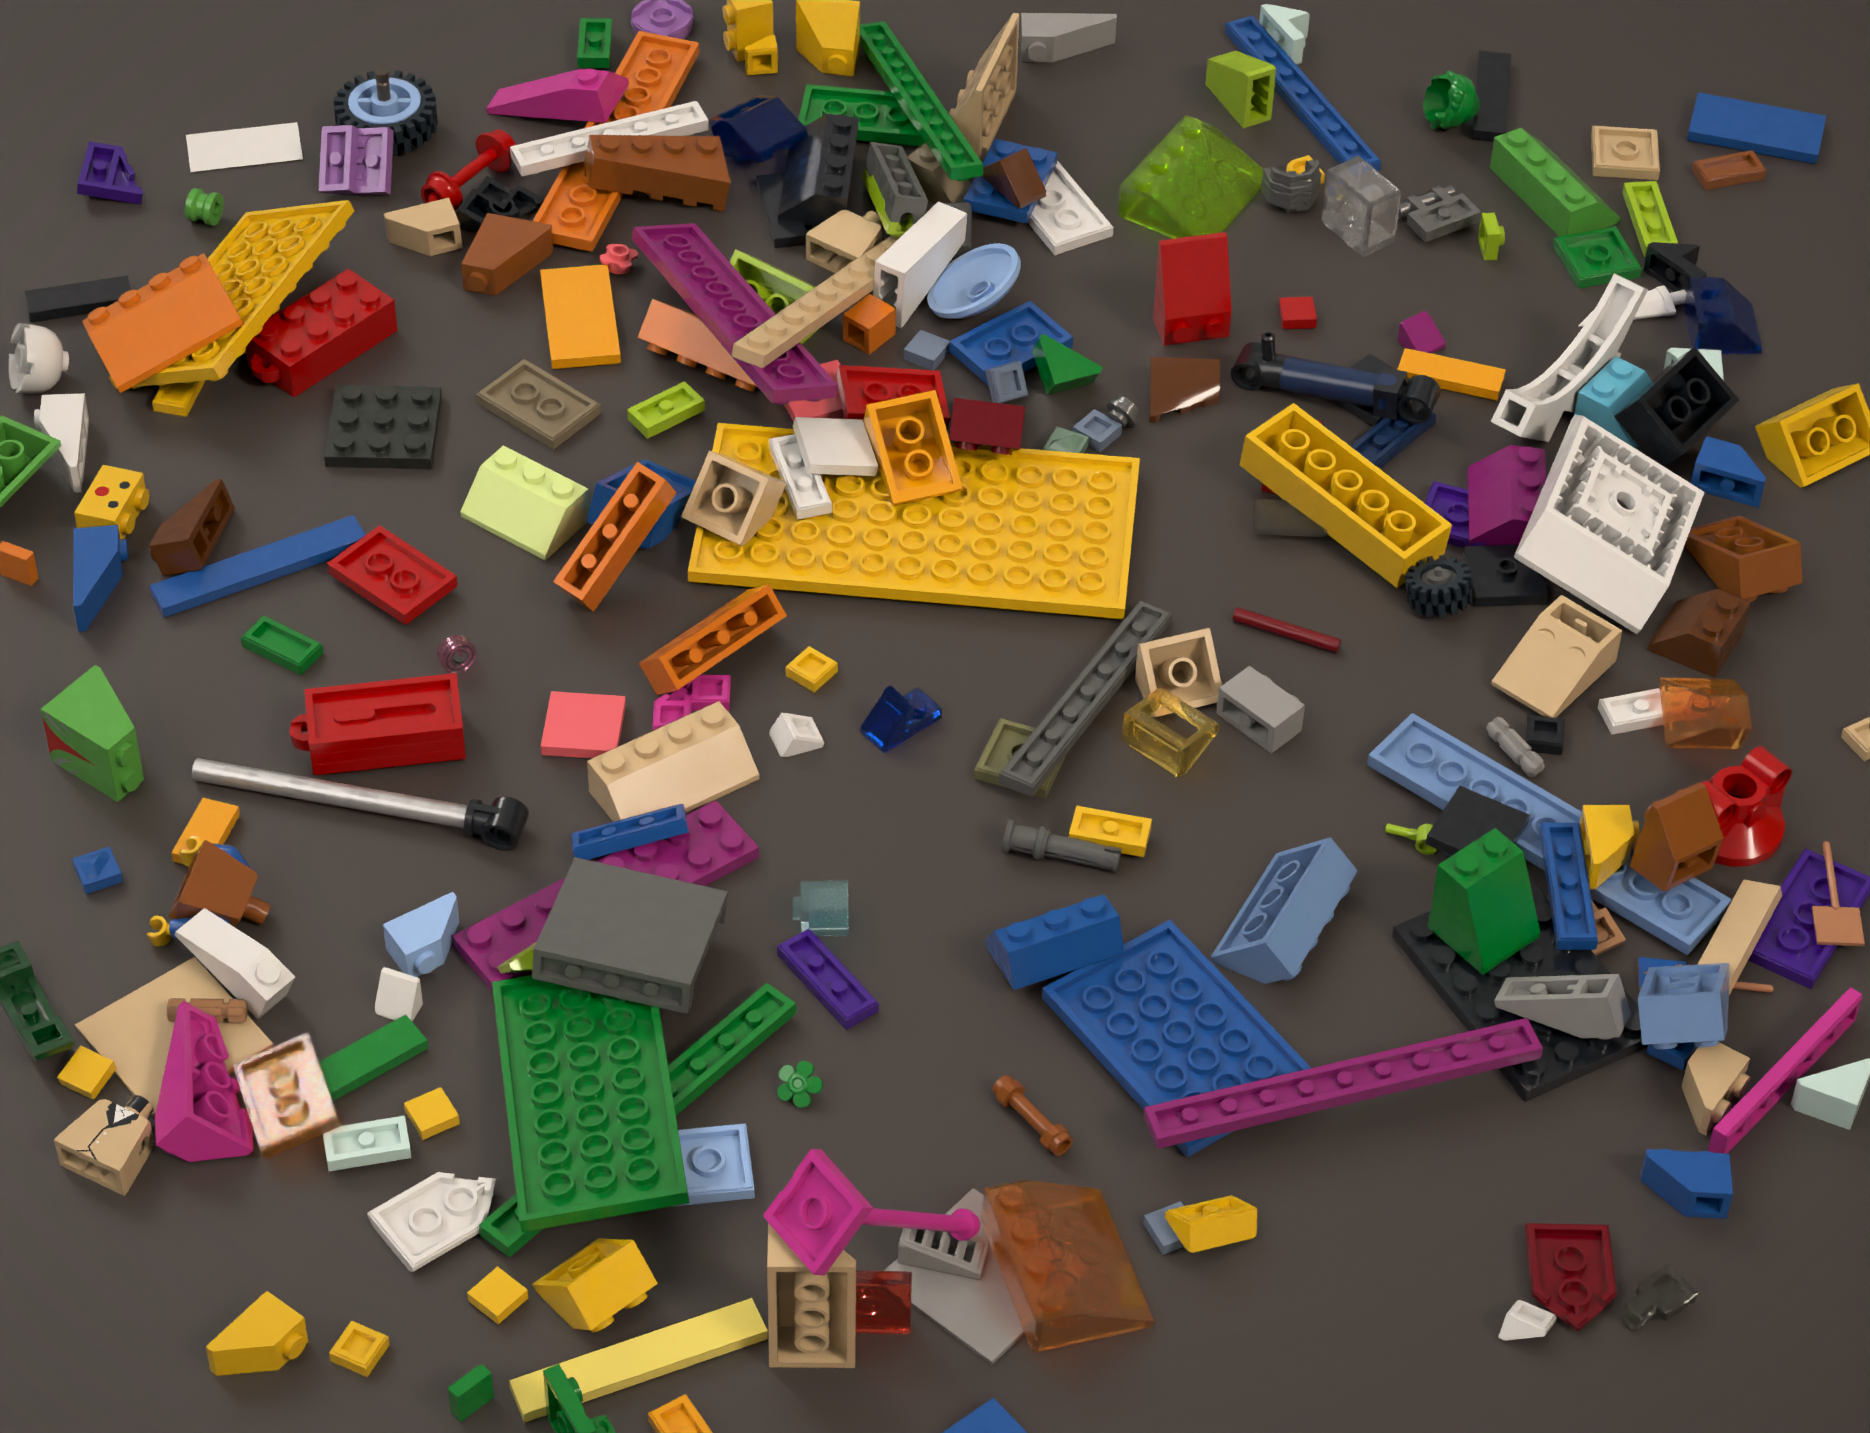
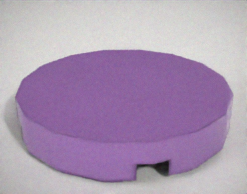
(663, 18)

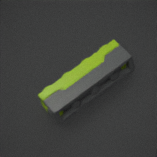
(893, 188)

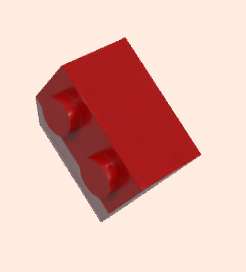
(1192, 289)

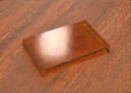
(286, 1095)

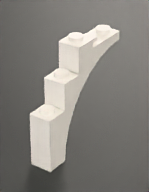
(1538, 406)

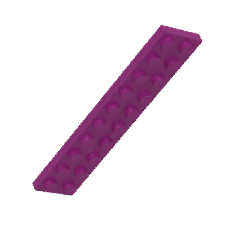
(730, 309)

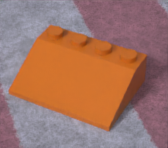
(162, 322)

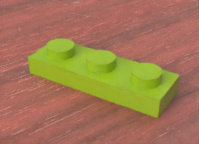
(1648, 213)

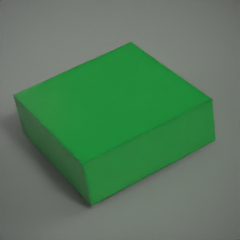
(470, 1392)

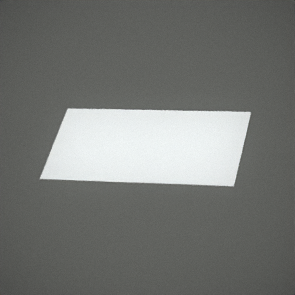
(244, 147)

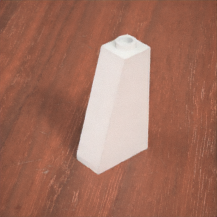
(918, 259)

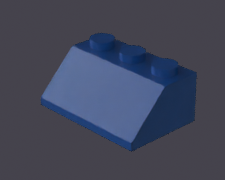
(1057, 942)

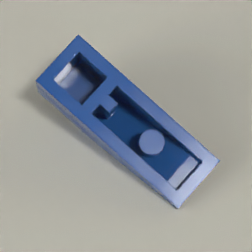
(96, 569)

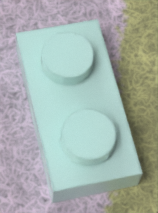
(367, 1143)

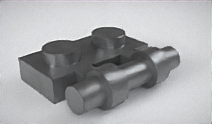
(1438, 212)

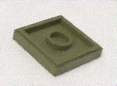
(1001, 747)

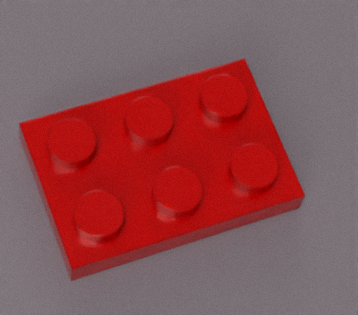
(870, 385)
(392, 574)

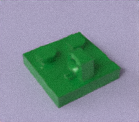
(565, 1408)

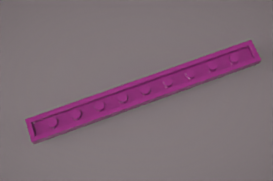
(1341, 1083)

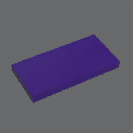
(1789, 937)

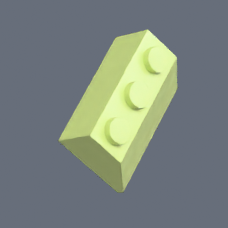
(526, 503)

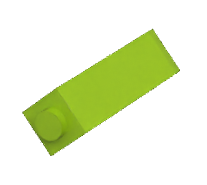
(1242, 86)

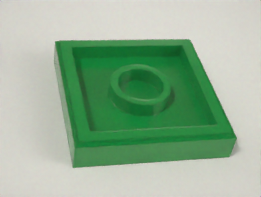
(1596, 257)

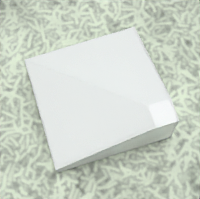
(1526, 1322)

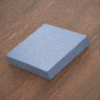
(717, 1164)

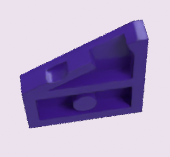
(108, 174)

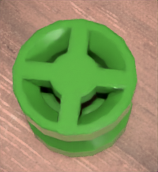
(204, 206)

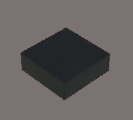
(1545, 734)

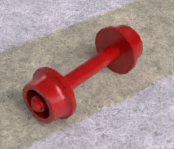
(492, 151)

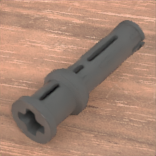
(1044, 843)

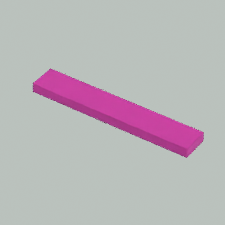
(1785, 1073)

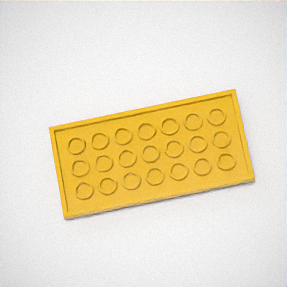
(258, 269)

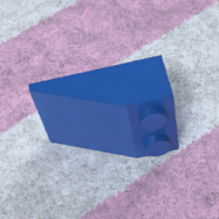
(670, 517)

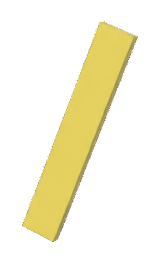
(648, 1356)

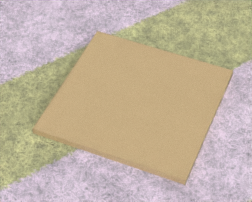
(139, 1035)

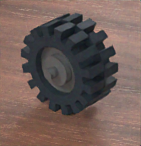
(1439, 586)

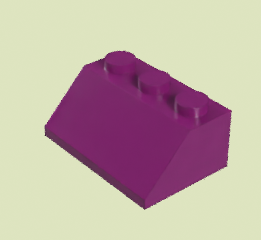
(1504, 494)

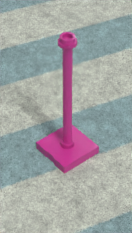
(824, 1210)

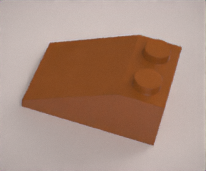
(1746, 557)

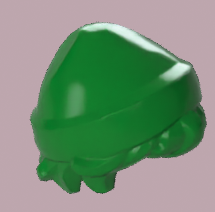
(1450, 101)

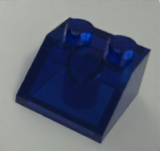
(1720, 317)

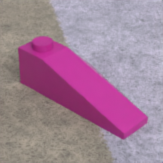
(197, 1098)

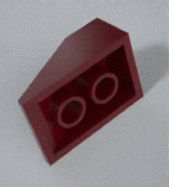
(987, 424)

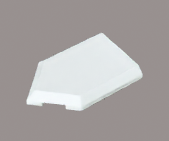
(433, 1217)

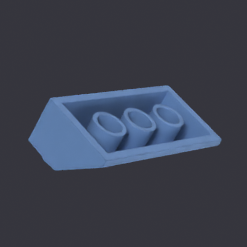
(1286, 912)

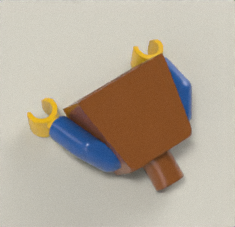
(214, 881)

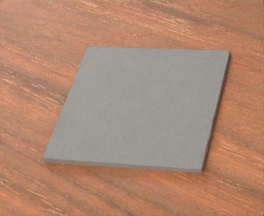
(967, 1308)

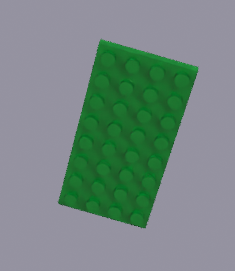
(586, 1104)

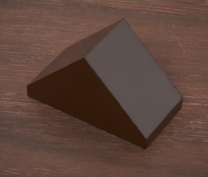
(1016, 178)

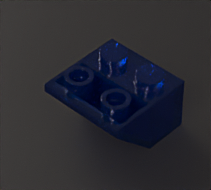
(757, 129)

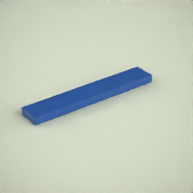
(255, 566)

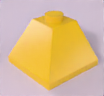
(829, 34)

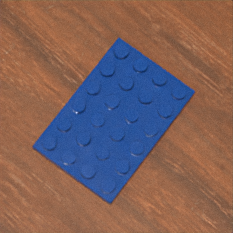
(1169, 1023)

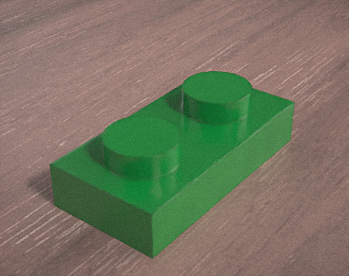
(594, 43)

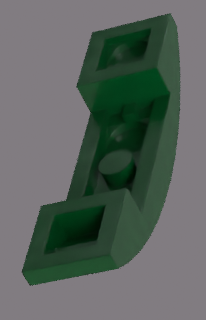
(28, 1008)

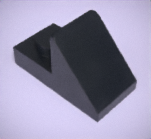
(1673, 264)

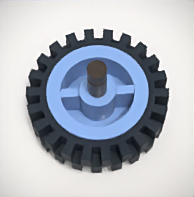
(390, 102)

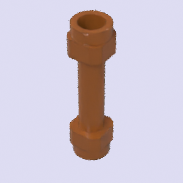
(1054, 1136)

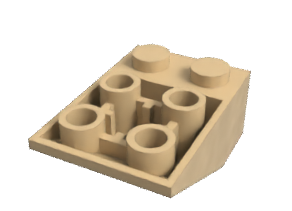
(1559, 658)

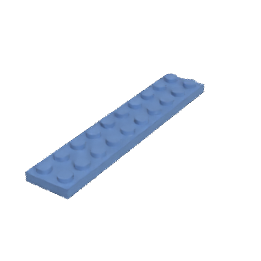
(1438, 763)

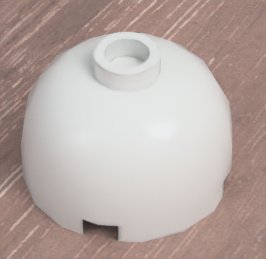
(36, 359)

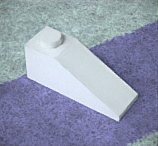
(68, 421)
(237, 961)

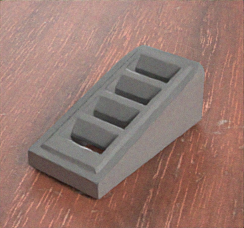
(926, 1257)

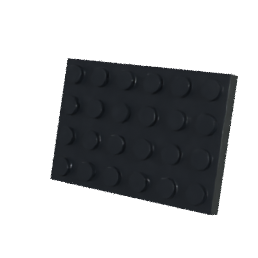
(1473, 997)

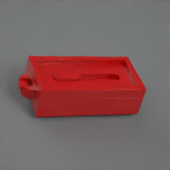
(321, 333)
(381, 724)

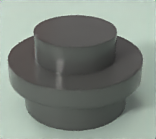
(1123, 411)

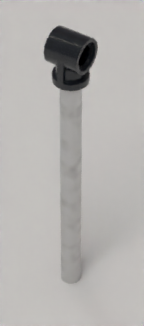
(497, 824)

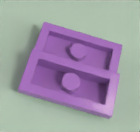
(356, 160)

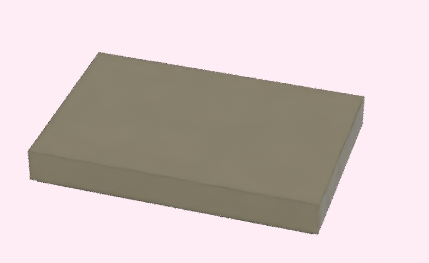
(538, 404)

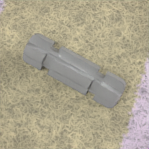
(1515, 747)

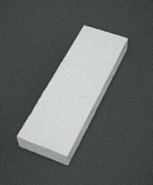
(804, 490)
(1632, 711)

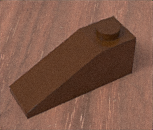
(192, 532)

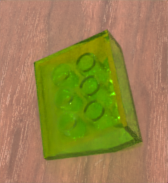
(1190, 182)

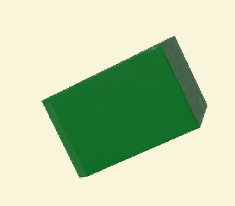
(1062, 367)

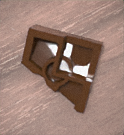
(1182, 385)

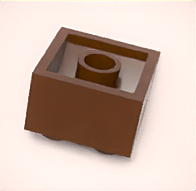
(1702, 631)

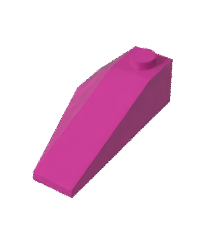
(566, 96)

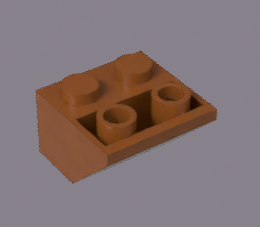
(1678, 838)

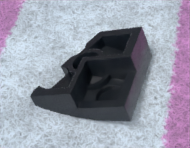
(495, 199)

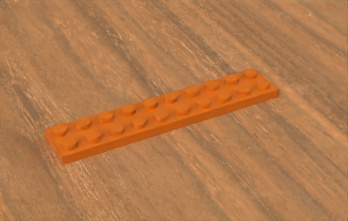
(655, 74)

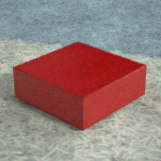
(1297, 312)

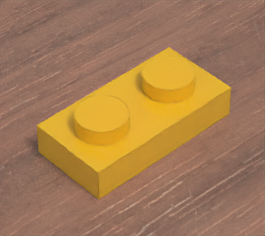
(1112, 829)

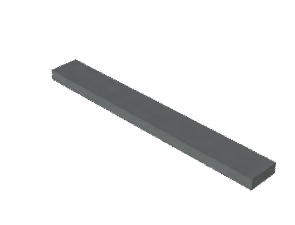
(1083, 700)

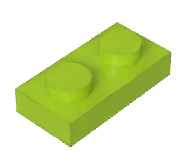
(666, 409)

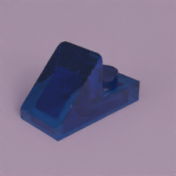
(899, 717)

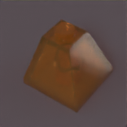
(1704, 713)

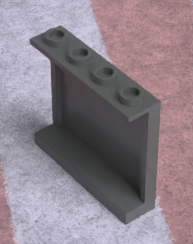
(628, 934)

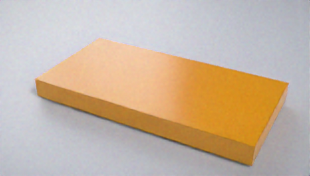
(580, 316)

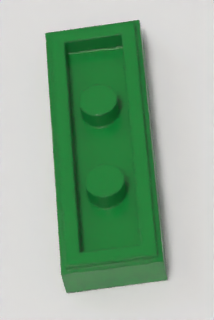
(372, 1056)

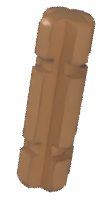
(235, 1010)

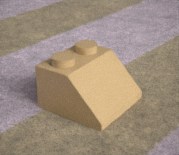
(732, 498)

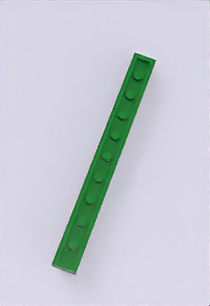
(920, 102)
(689, 1077)

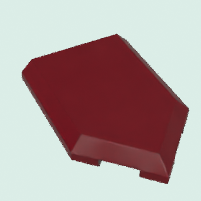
(1571, 1269)

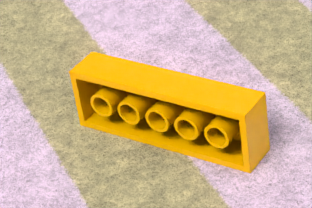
(1344, 494)

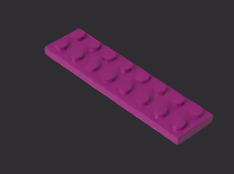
(699, 857)

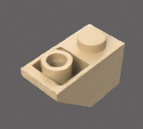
(425, 228)
(1712, 1081)

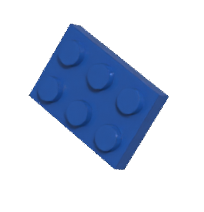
(989, 200)
(1007, 340)

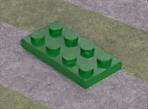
(878, 113)

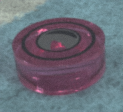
(456, 654)

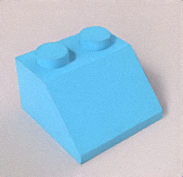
(1609, 393)

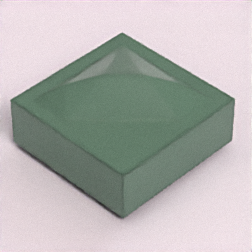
(1067, 441)

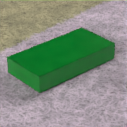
(282, 645)

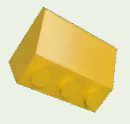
(1818, 435)

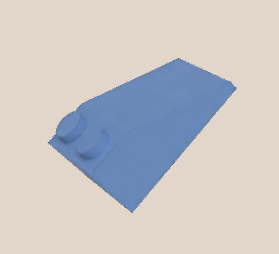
(1684, 1005)

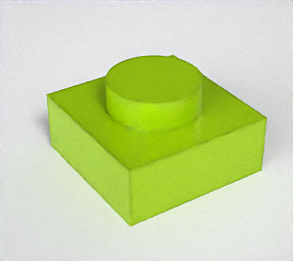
(1490, 236)

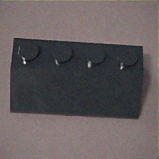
(819, 171)

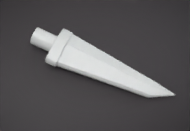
(1656, 304)

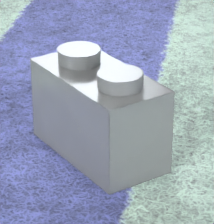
(1260, 709)

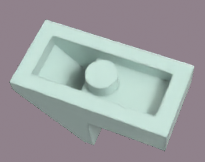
(1287, 28)

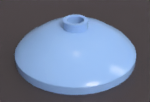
(975, 282)

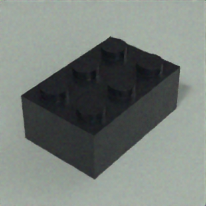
(1677, 408)

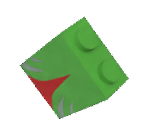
(93, 736)

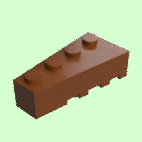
(660, 166)

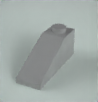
(1064, 35)
(1573, 1004)

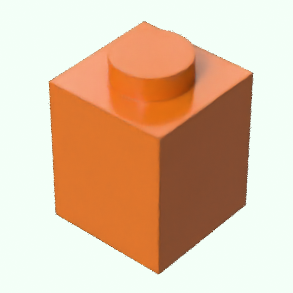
(869, 324)

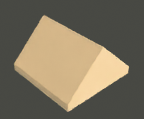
(1180, 665)

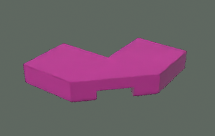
(692, 697)

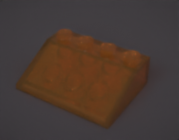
(1062, 1263)

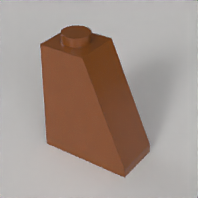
(504, 252)

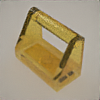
(1159, 741)

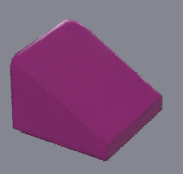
(1420, 334)

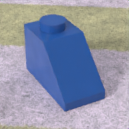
(1728, 473)

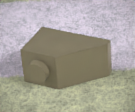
(934, 179)

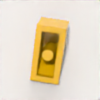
(1606, 839)
(258, 1339)

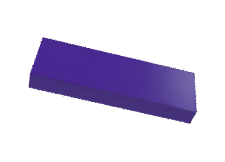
(827, 979)

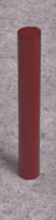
(1286, 630)

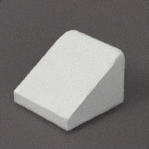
(795, 735)
(398, 995)

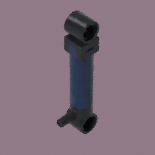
(1384, 392)

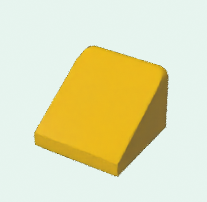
(762, 57)

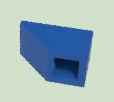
(1690, 1181)

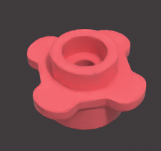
(618, 258)

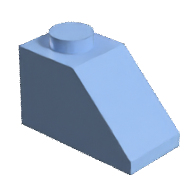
(423, 936)

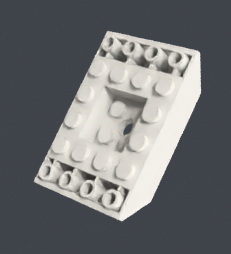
(1609, 524)

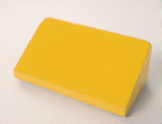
(1213, 1223)

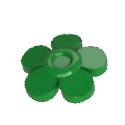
(799, 1083)

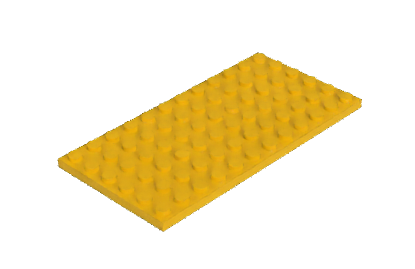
(1018, 536)

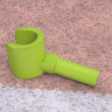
(1418, 835)

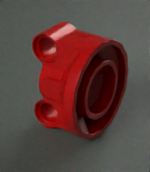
(1749, 808)

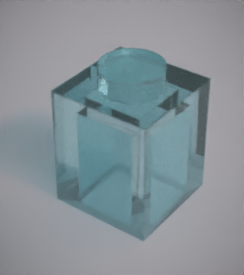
(823, 907)

